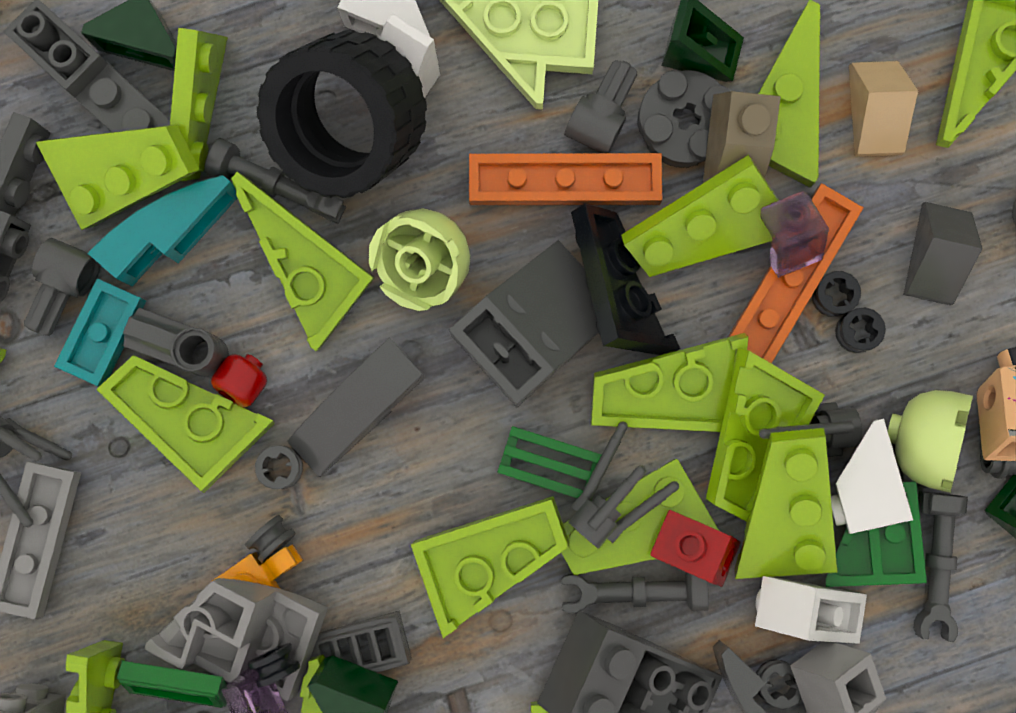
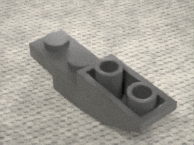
(82, 71)
(17, 164)

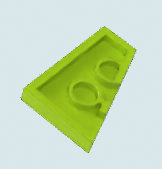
(195, 89)
(116, 169)
(705, 222)
(669, 390)
(757, 400)
(186, 423)
(791, 511)
(638, 539)
(485, 558)

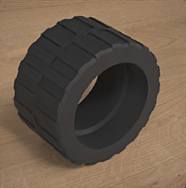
(300, 140)

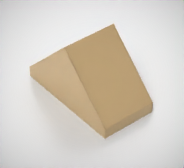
(881, 107)

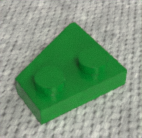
(883, 554)

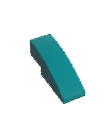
(163, 227)

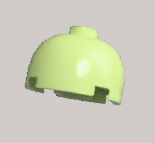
(420, 258)
(931, 437)

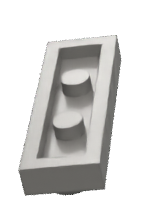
(34, 551)

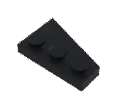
(619, 300)

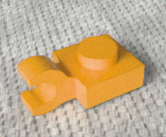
(253, 571)

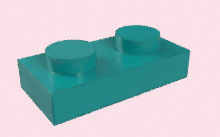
(98, 333)

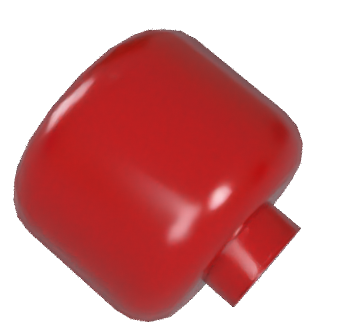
(239, 379)

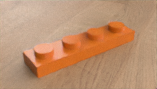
(565, 179)
(781, 300)

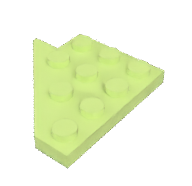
(531, 37)

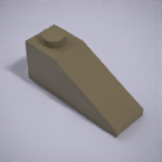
(741, 127)

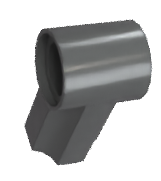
(173, 342)

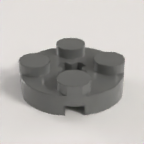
(661, 130)

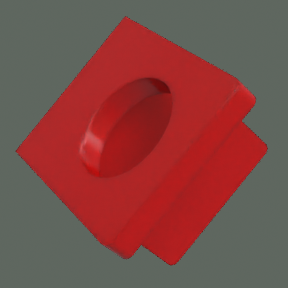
(695, 548)

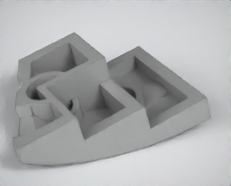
(237, 623)

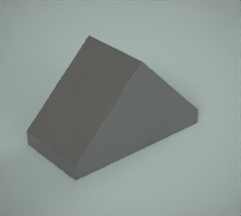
(942, 253)

